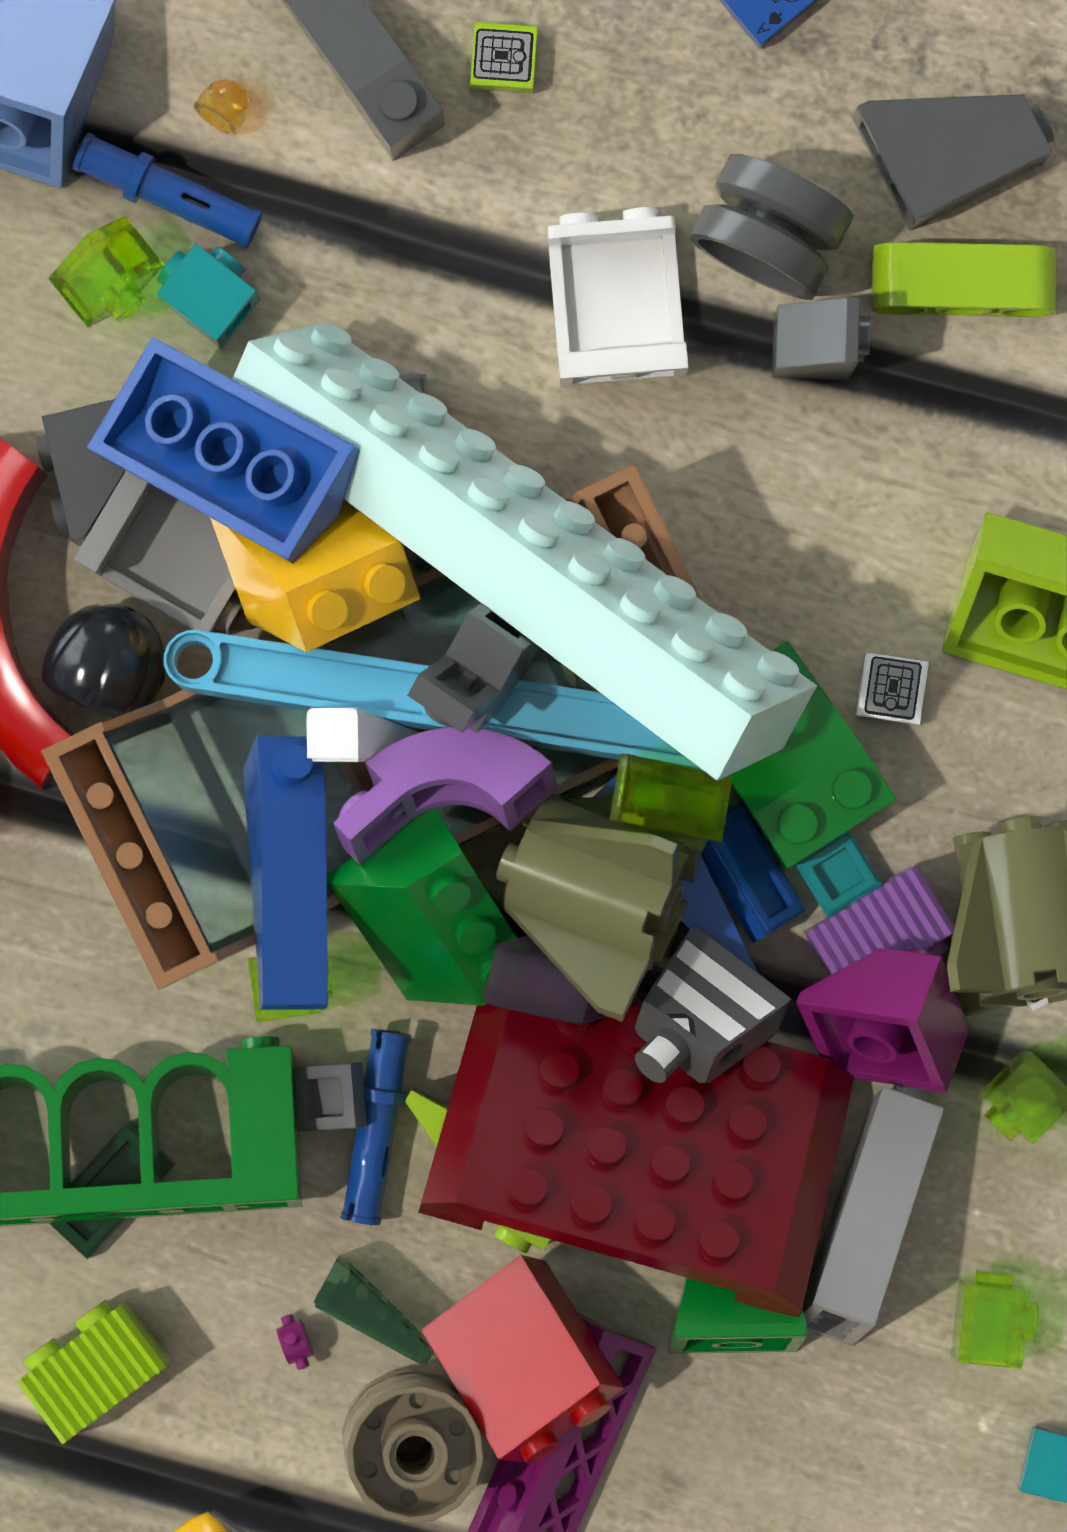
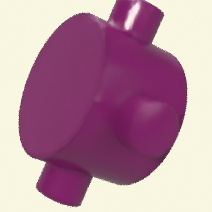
(295, 1342)

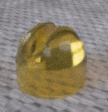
(223, 105)

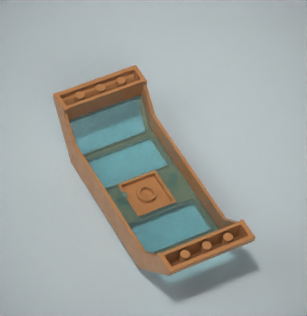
(166, 781)

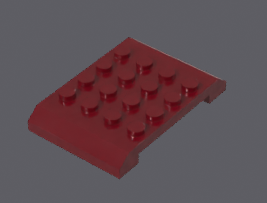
(675, 1175)

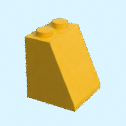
(332, 588)

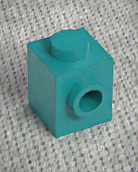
(207, 292)

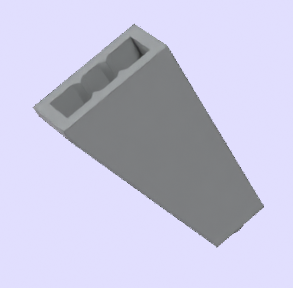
(870, 1215)

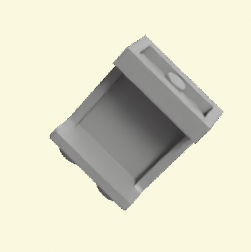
(162, 556)

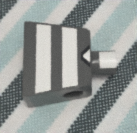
(705, 1012)

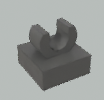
(330, 1096)

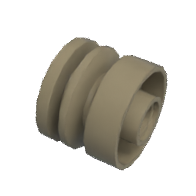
(420, 1483)

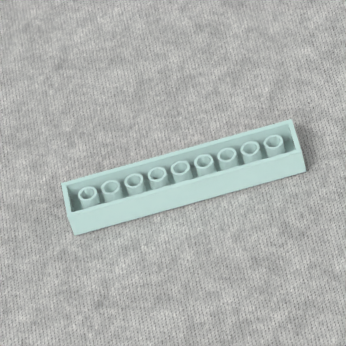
(537, 556)

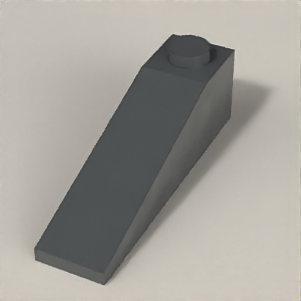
(370, 71)

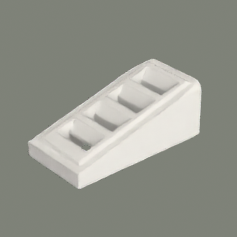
(349, 734)

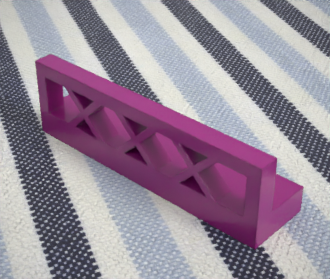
(523, 1495)

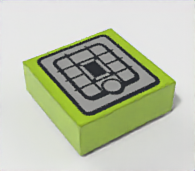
(503, 57)

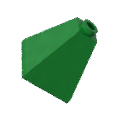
(715, 1323)

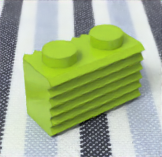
(92, 1370)

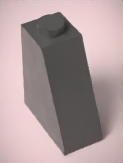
(951, 148)

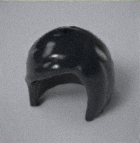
(106, 660)

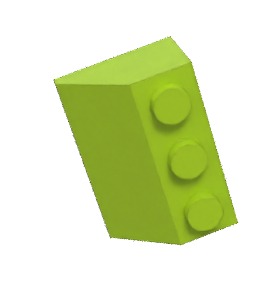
(1013, 601)

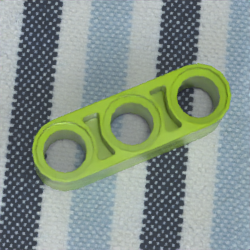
(964, 279)

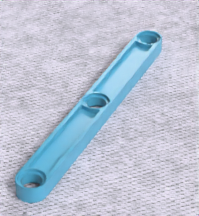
(323, 678)

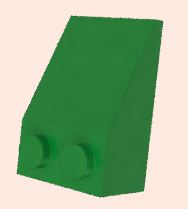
(814, 784)

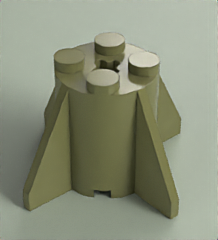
(597, 896)
(1010, 916)

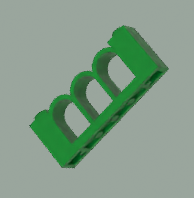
(261, 1139)

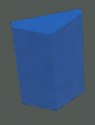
(226, 451)

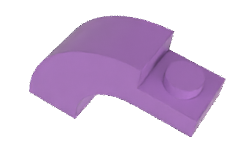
(444, 770)

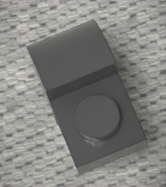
(475, 673)

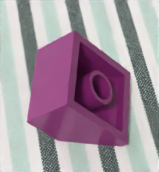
(889, 1019)

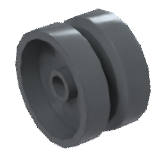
(771, 226)

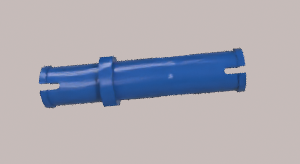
(145, 180)
(374, 1142)

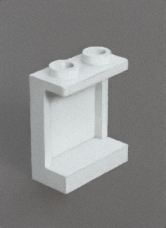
(616, 298)

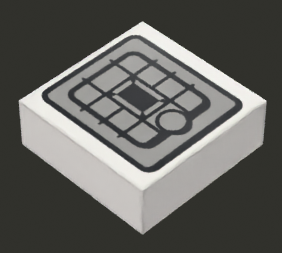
(892, 688)

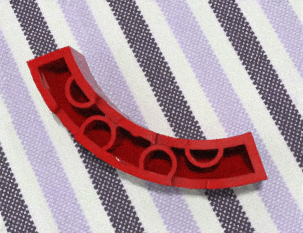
(25, 719)

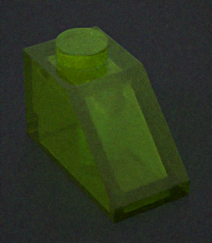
(669, 799)

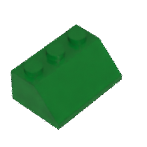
(425, 913)

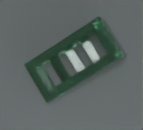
(361, 1305)

